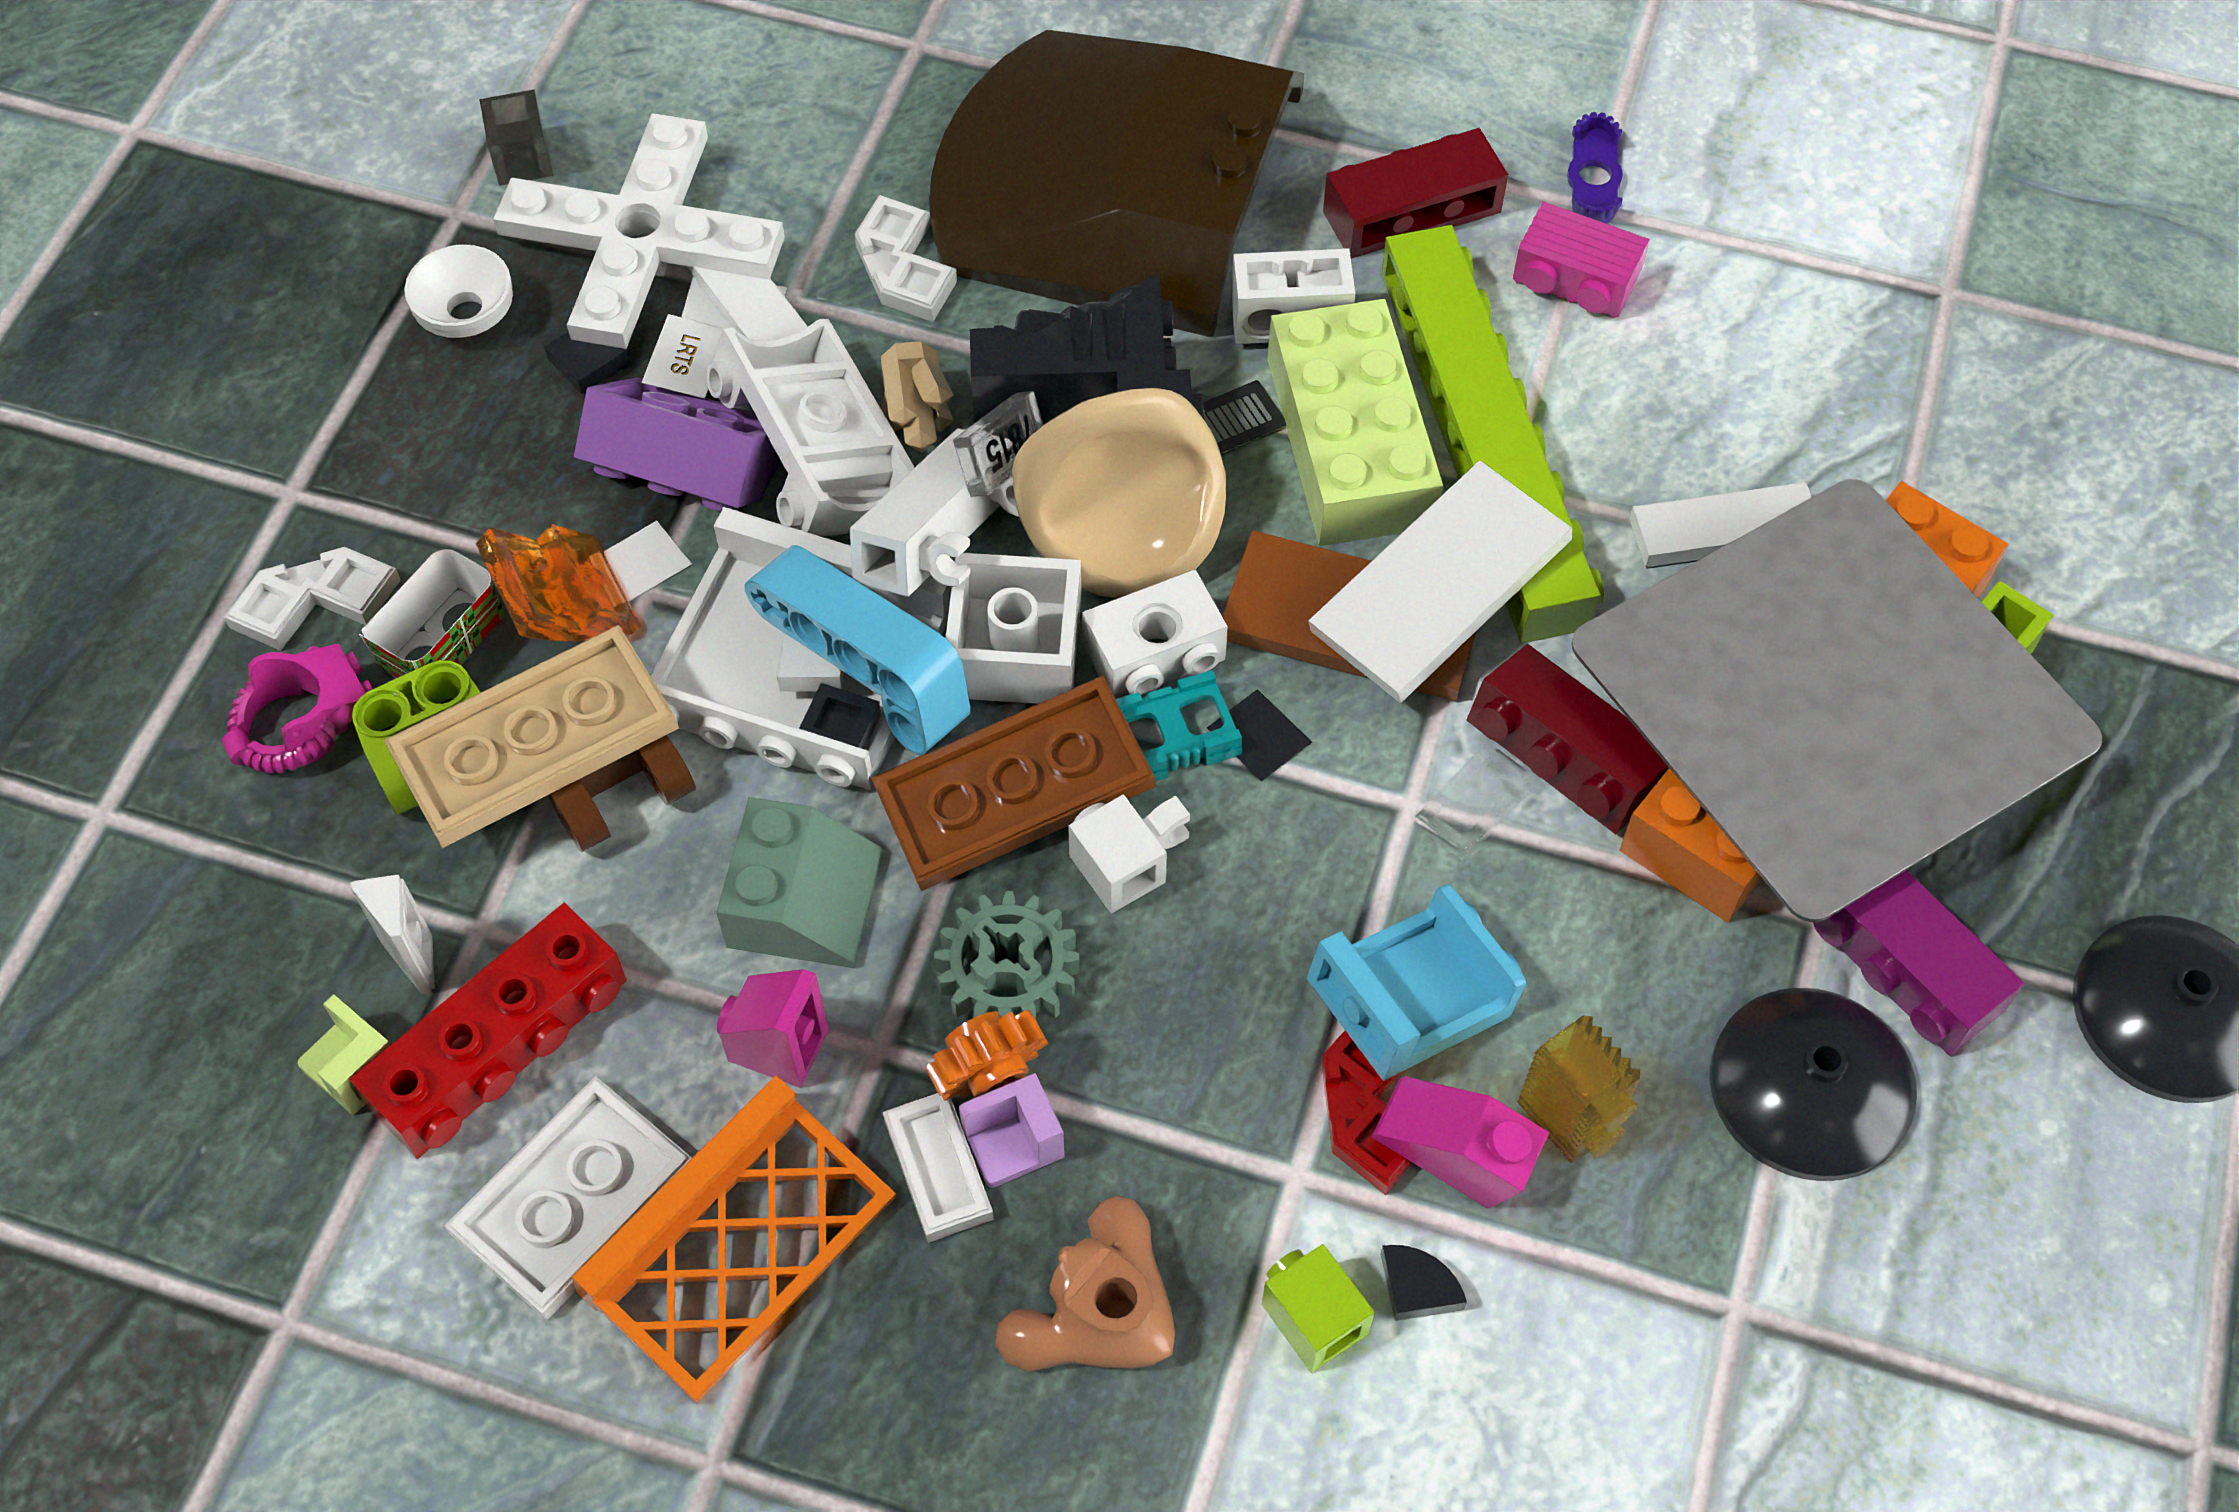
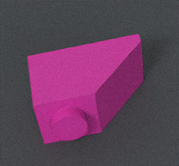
(775, 1025)
(1462, 1138)

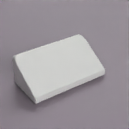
(398, 926)

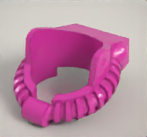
(310, 737)

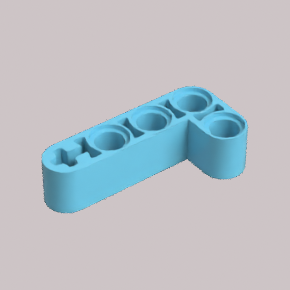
(868, 640)

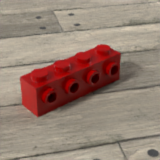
(490, 1031)

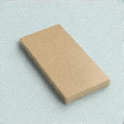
(531, 735)

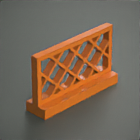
(690, 1196)

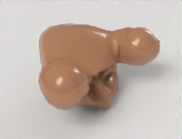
(1106, 1301)

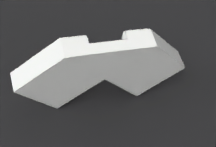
(899, 277)
(282, 597)

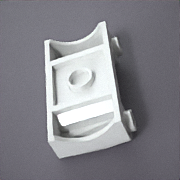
(818, 420)

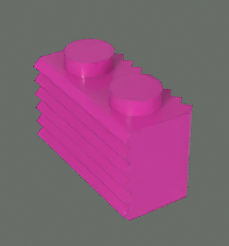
(1580, 259)

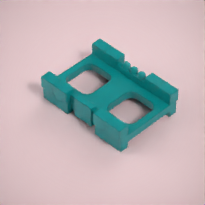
(1180, 744)

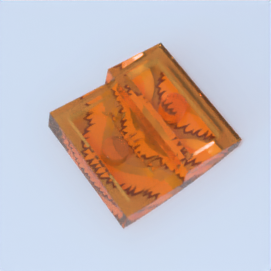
(556, 584)

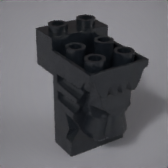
(1080, 353)

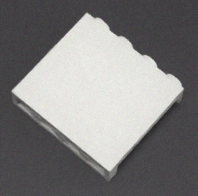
(727, 657)

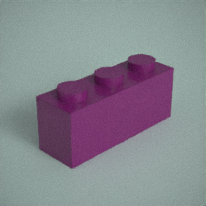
(1923, 961)

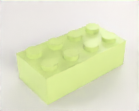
(1352, 421)

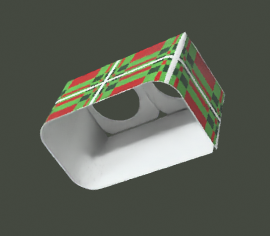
(397, 624)

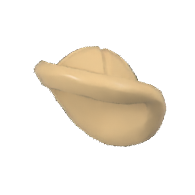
(1124, 489)

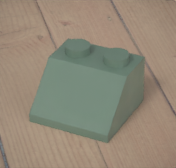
(798, 885)

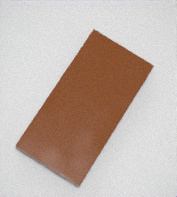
(1285, 586)
(1012, 782)

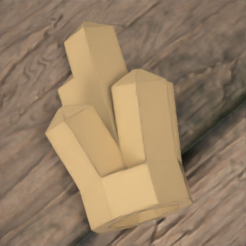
(915, 393)

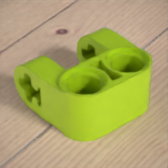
(405, 704)

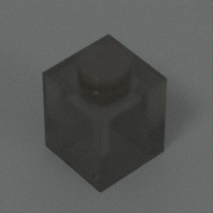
(516, 136)

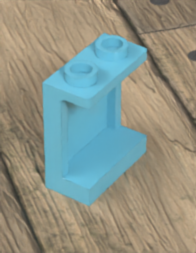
(1417, 983)

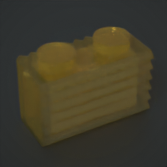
(1580, 1090)

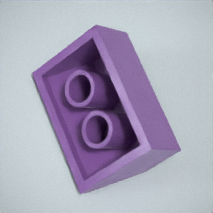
(676, 443)

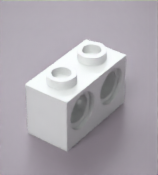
(1286, 283)

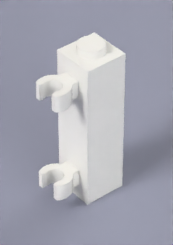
(923, 525)

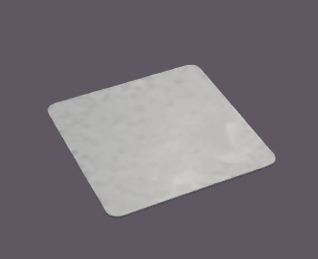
(1835, 697)

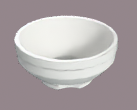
(455, 277)

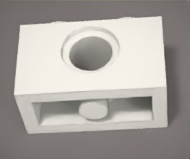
(1171, 611)

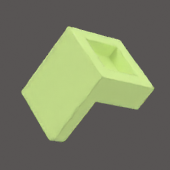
(342, 1054)

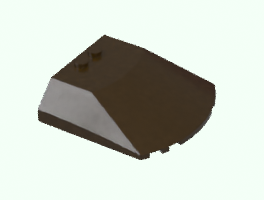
(1106, 167)

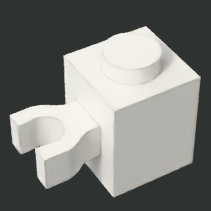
(1122, 851)

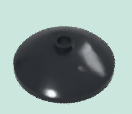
(2145, 1018)
(1793, 1111)

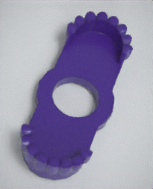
(1595, 145)

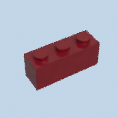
(1414, 191)
(1568, 736)

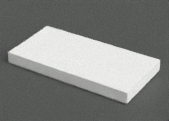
(1440, 580)

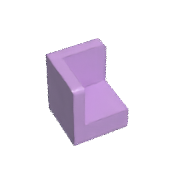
(1012, 1131)

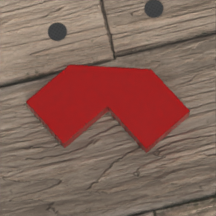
(1354, 1111)

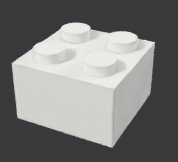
(1016, 626)

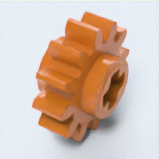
(986, 1054)

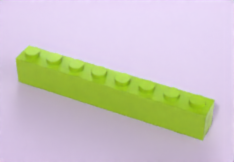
(1485, 411)

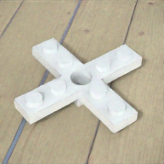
(646, 205)

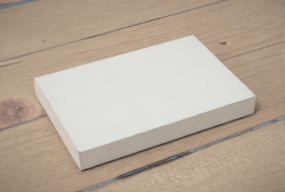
(566, 1195)

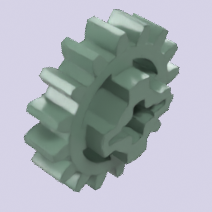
(1008, 936)

